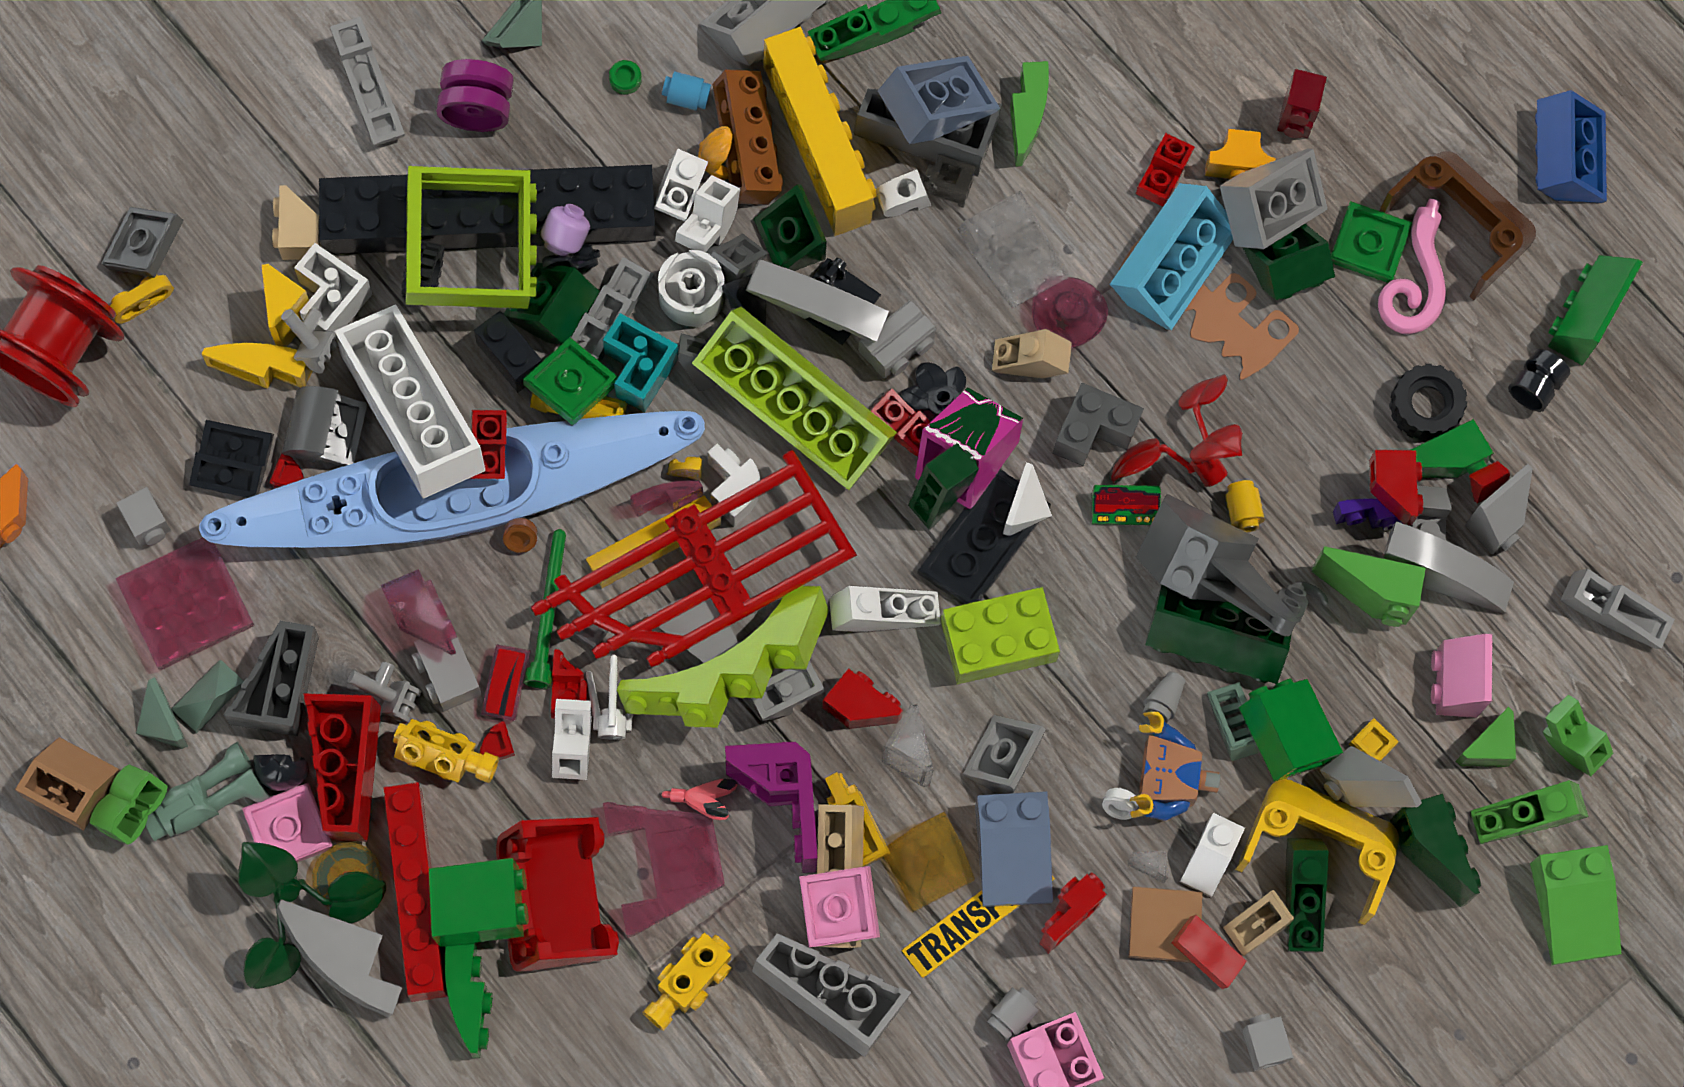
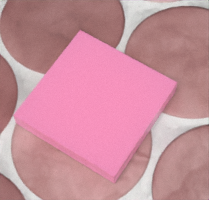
(289, 822)
(839, 906)

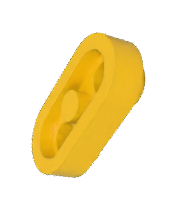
(142, 298)

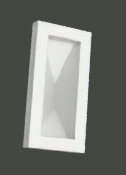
(1028, 504)

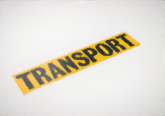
(953, 934)

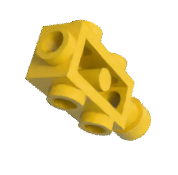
(439, 754)
(698, 973)

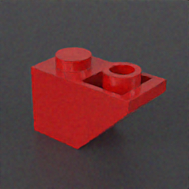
(1395, 481)
(859, 704)

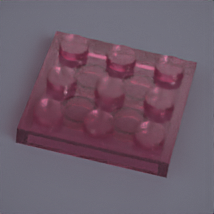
(184, 602)

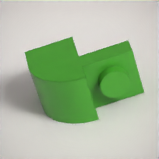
(1575, 738)

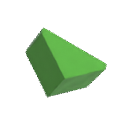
(1494, 745)

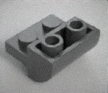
(324, 426)

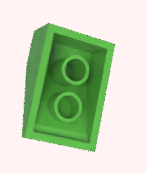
(1374, 584)
(1578, 904)

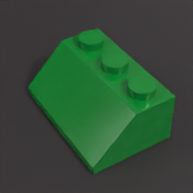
(1592, 306)

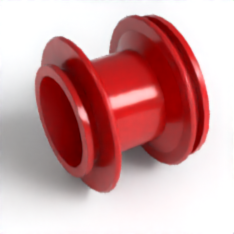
(53, 333)

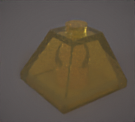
(929, 862)

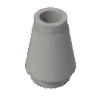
(1165, 696)

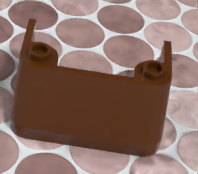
(1508, 228)

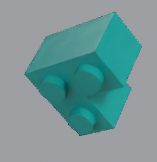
(646, 359)

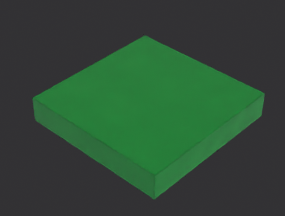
(1370, 242)
(570, 381)

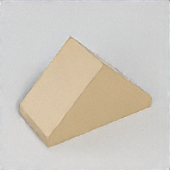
(1259, 923)

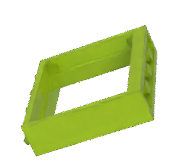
(470, 180)

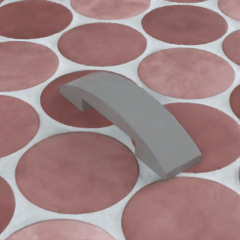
(367, 81)

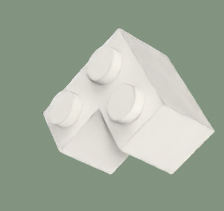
(336, 286)

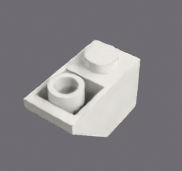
(680, 184)

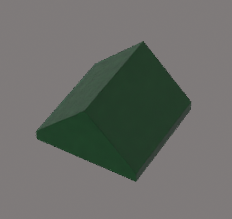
(792, 231)

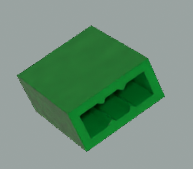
(1290, 728)
(477, 902)

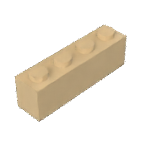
(840, 843)

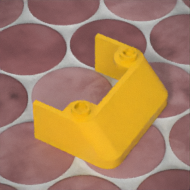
(1294, 803)

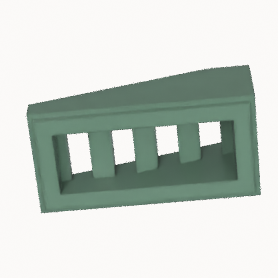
(1240, 742)

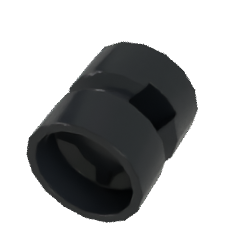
(1537, 381)

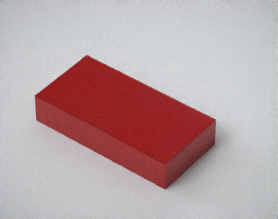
(1209, 952)

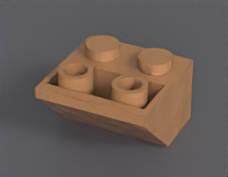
(67, 782)

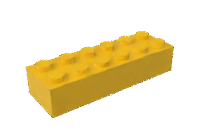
(819, 131)

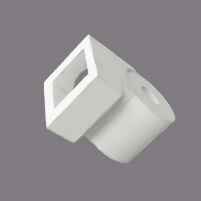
(902, 194)

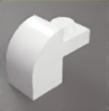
(711, 216)
(736, 479)
(571, 739)

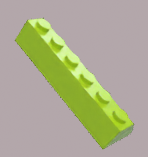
(794, 397)

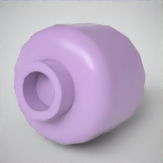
(565, 229)

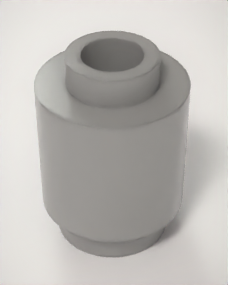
(1013, 1013)

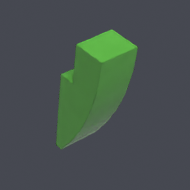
(1028, 108)

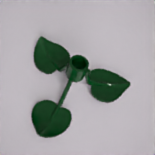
(273, 870)

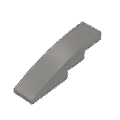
(617, 297)
(817, 300)

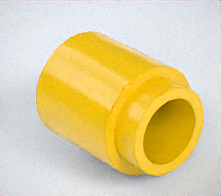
(1244, 505)

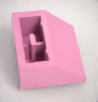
(1056, 1055)

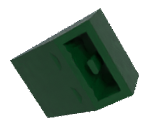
(1435, 847)

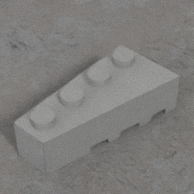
(831, 992)

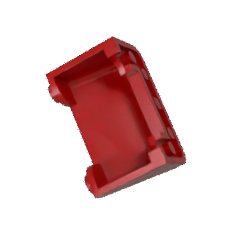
(559, 893)

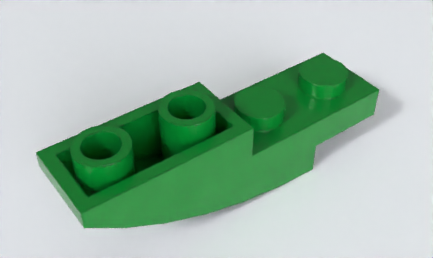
(870, 27)
(466, 997)

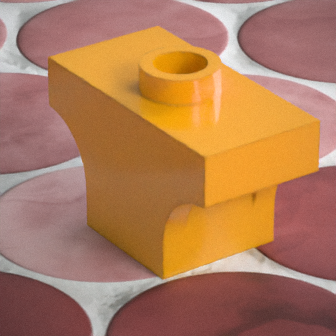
(1239, 154)

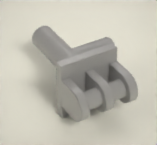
(315, 344)
(393, 696)

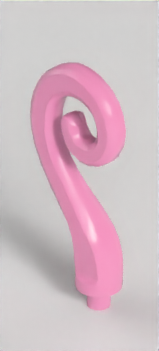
(1423, 235)

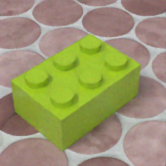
(1000, 635)

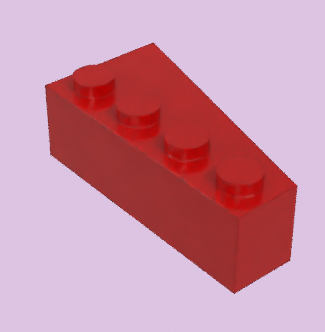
(344, 758)

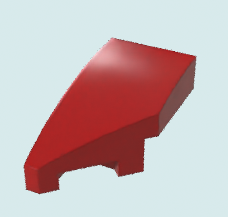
(567, 681)

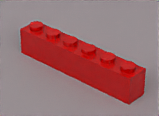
(411, 876)

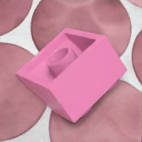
(1463, 676)

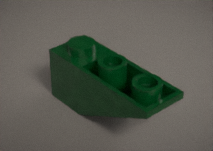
(1306, 893)

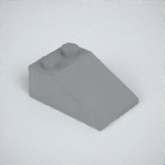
(1273, 199)

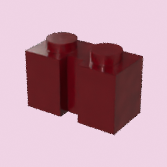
(1301, 104)

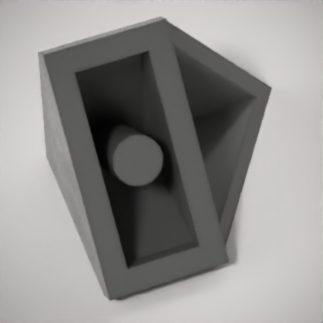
(737, 257)

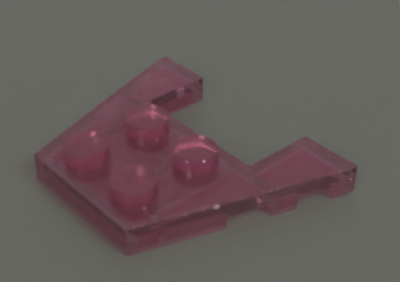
(681, 857)

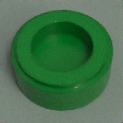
(625, 77)

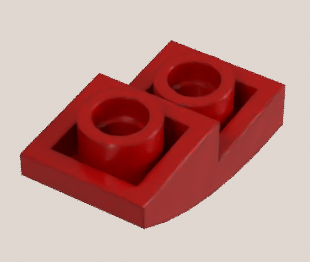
(1165, 169)
(902, 419)
(490, 432)

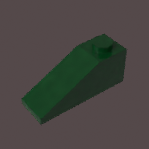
(942, 484)

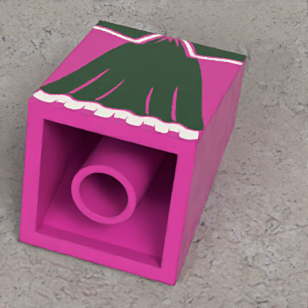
(977, 426)

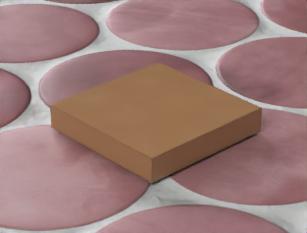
(1157, 919)

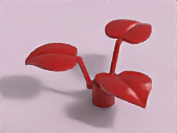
(1205, 456)

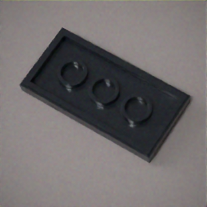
(974, 546)

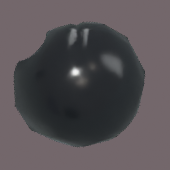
(279, 771)

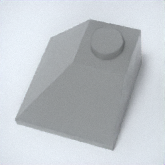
(1502, 513)

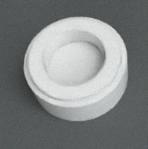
(1118, 803)

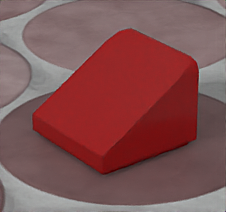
(1488, 480)

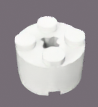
(683, 273)

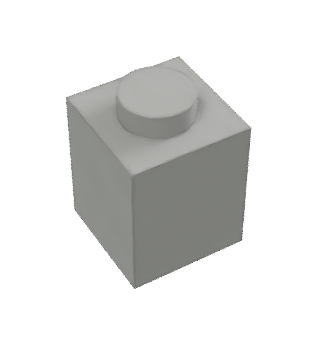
(144, 517)
(1267, 1042)

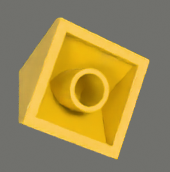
(280, 296)

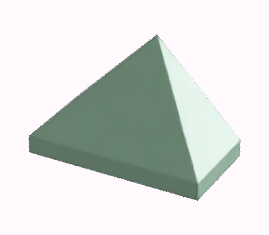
(518, 26)
(208, 696)
(158, 719)

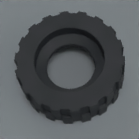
(1433, 377)

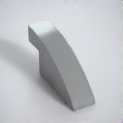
(1450, 568)
(340, 955)

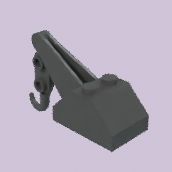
(1211, 563)

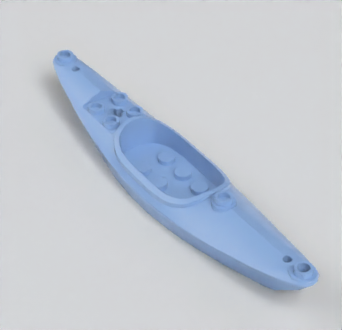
(383, 506)

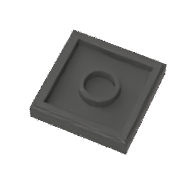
(142, 241)

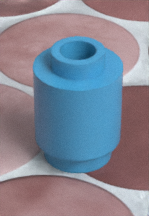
(686, 91)

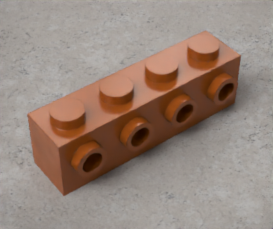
(753, 155)

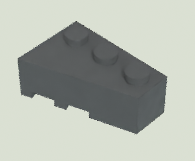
(275, 688)

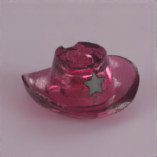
(1071, 311)

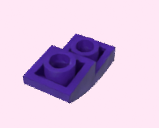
(1357, 510)

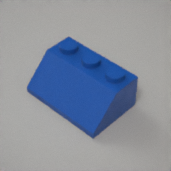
(1571, 148)

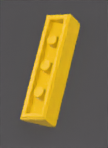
(640, 537)

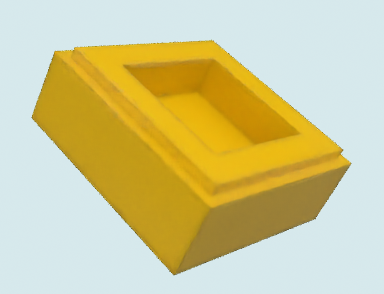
(1374, 740)

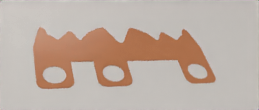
(1219, 321)

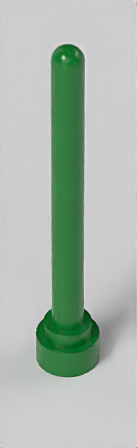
(539, 672)

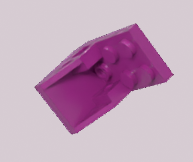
(761, 772)

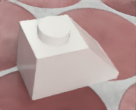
(1212, 855)

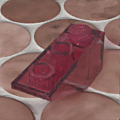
(417, 613)

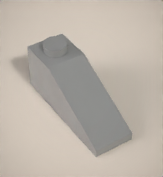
(1367, 782)

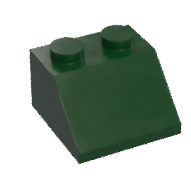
(1292, 263)
(559, 303)

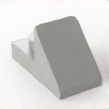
(1435, 511)
(788, 691)

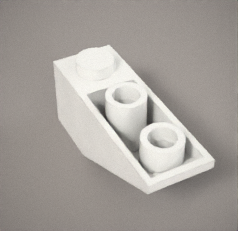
(883, 609)

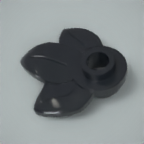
(584, 258)
(933, 386)

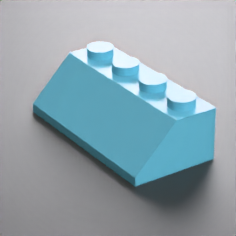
(1175, 255)

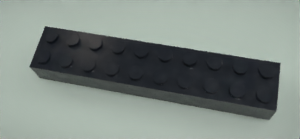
(371, 211)

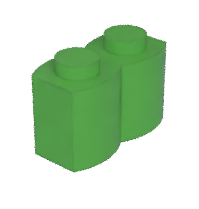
(127, 806)

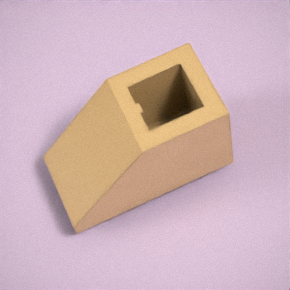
(296, 227)
(1032, 355)

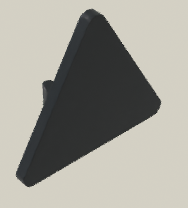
(739, 297)

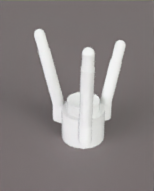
(611, 723)

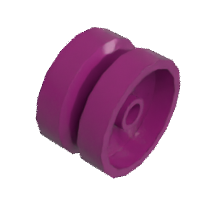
(475, 95)

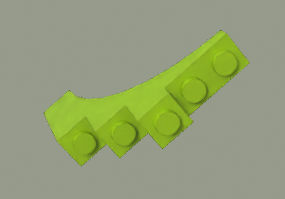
(741, 672)

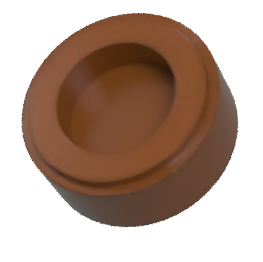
(520, 535)

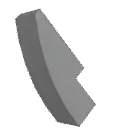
(1617, 608)

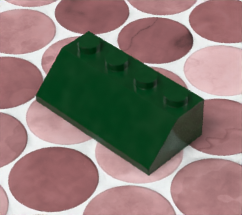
(1217, 636)

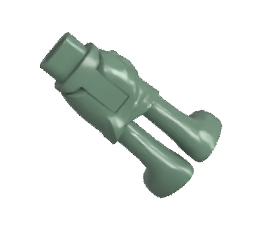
(189, 804)

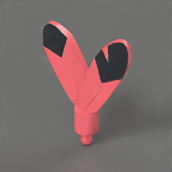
(703, 797)

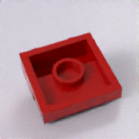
(1076, 904)

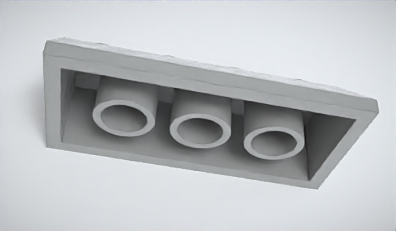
(744, 24)

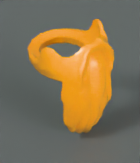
(716, 150)

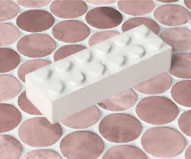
(410, 401)

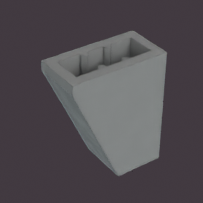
(691, 620)

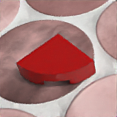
(286, 472)
(498, 742)

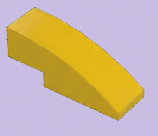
(258, 363)

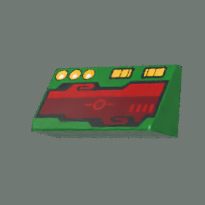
(1125, 504)

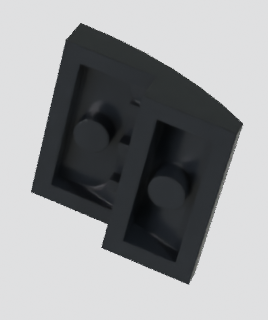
(231, 459)

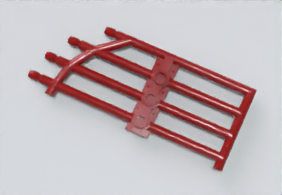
(711, 566)

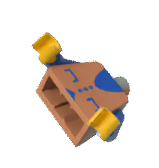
(1170, 772)

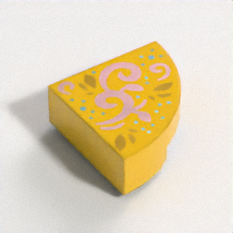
(689, 469)

